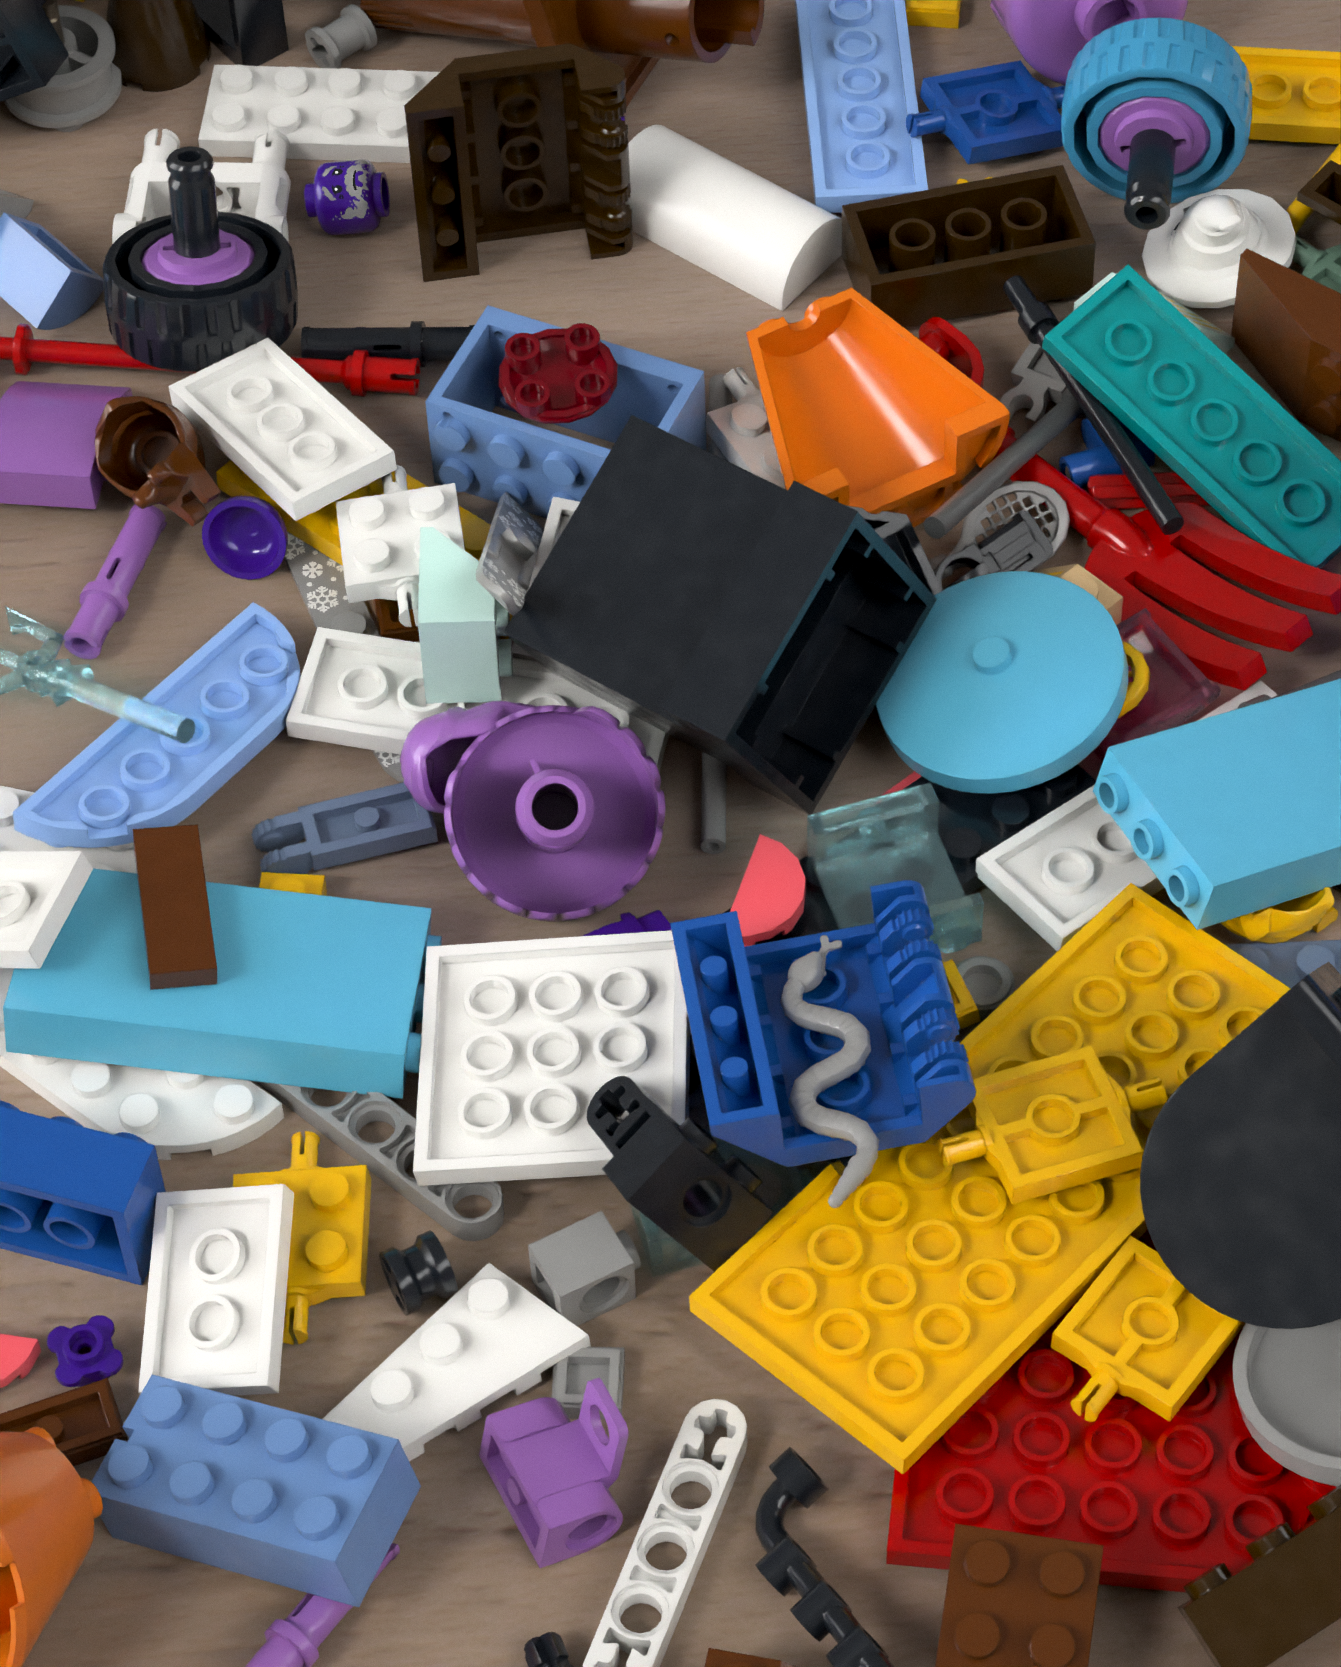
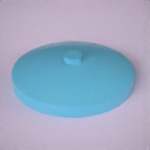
(1006, 683)

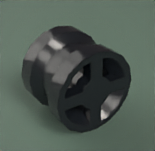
(418, 1272)

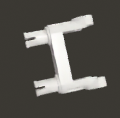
(248, 188)

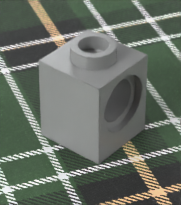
(585, 1269)

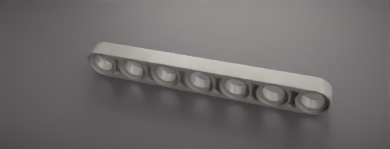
(393, 1156)

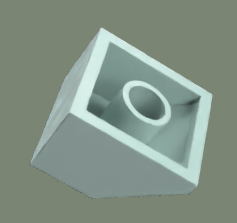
(458, 626)

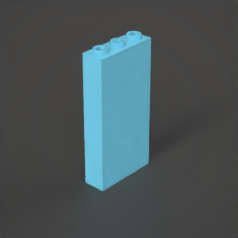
(1235, 804)
(301, 995)

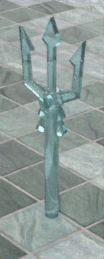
(63, 681)

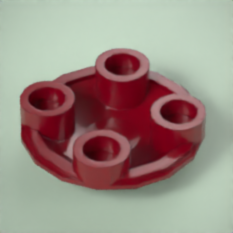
(557, 374)

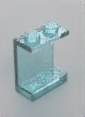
(885, 843)

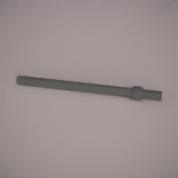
(1003, 466)

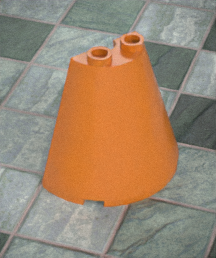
(870, 409)

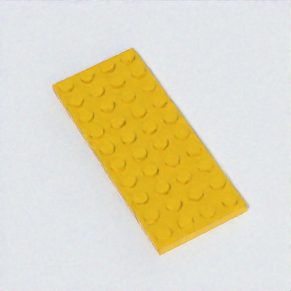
(928, 1271)

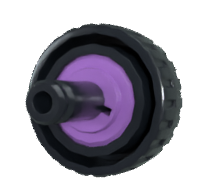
(198, 279)

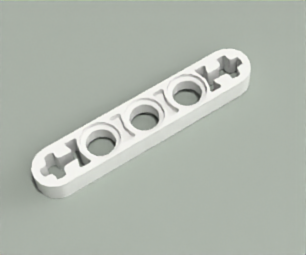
(671, 1523)

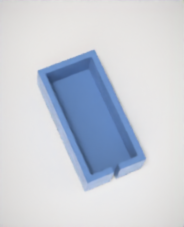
(256, 1489)

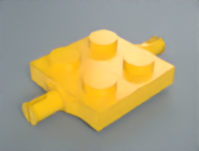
(1053, 1124)
(326, 1232)
(1141, 1335)

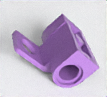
(558, 1471)

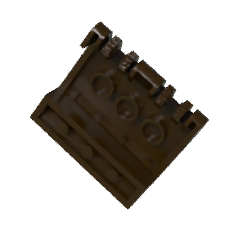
(519, 152)

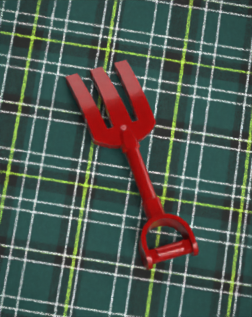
(1140, 555)

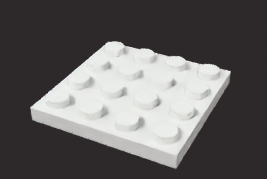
(528, 1038)

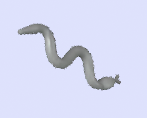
(804, 977)

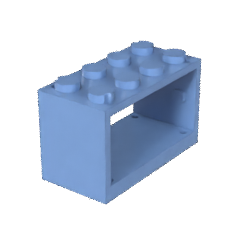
(500, 455)

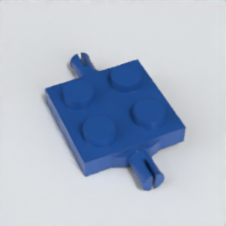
(990, 112)

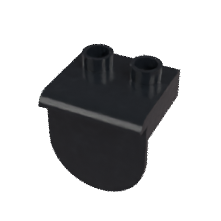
(1250, 1167)

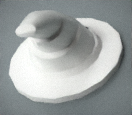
(1200, 245)

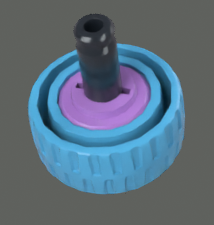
(1156, 114)

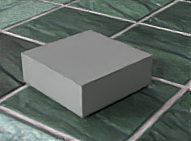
(588, 1363)

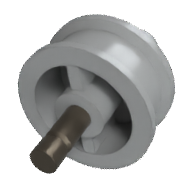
(86, 80)

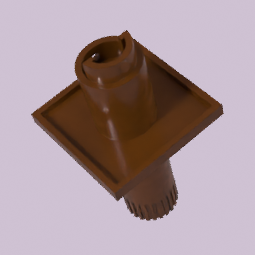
(618, 30)

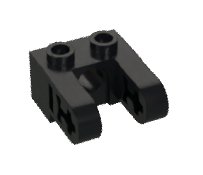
(676, 1173)

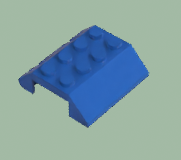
(755, 1053)

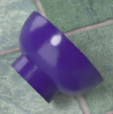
(245, 537)

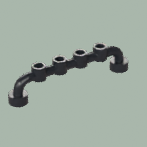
(790, 1567)

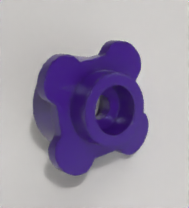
(83, 1369)

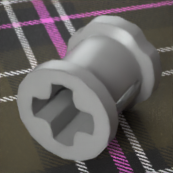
(341, 37)

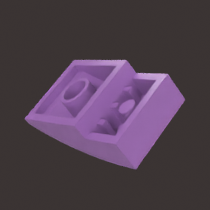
(51, 443)

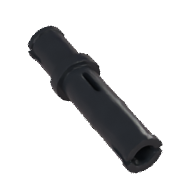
(386, 342)

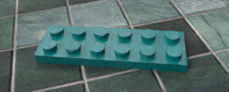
(1204, 417)

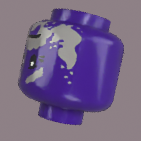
(348, 197)

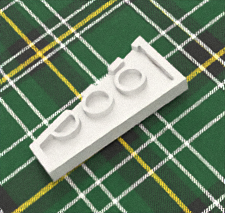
(459, 1361)

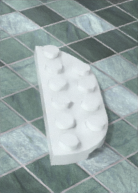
(160, 1106)

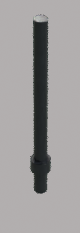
(1036, 321)

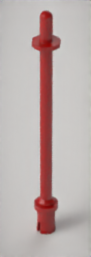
(356, 372)

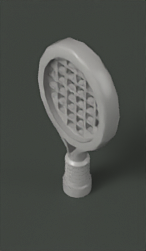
(1037, 493)

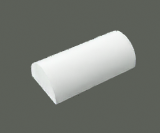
(728, 218)

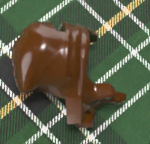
(154, 456)

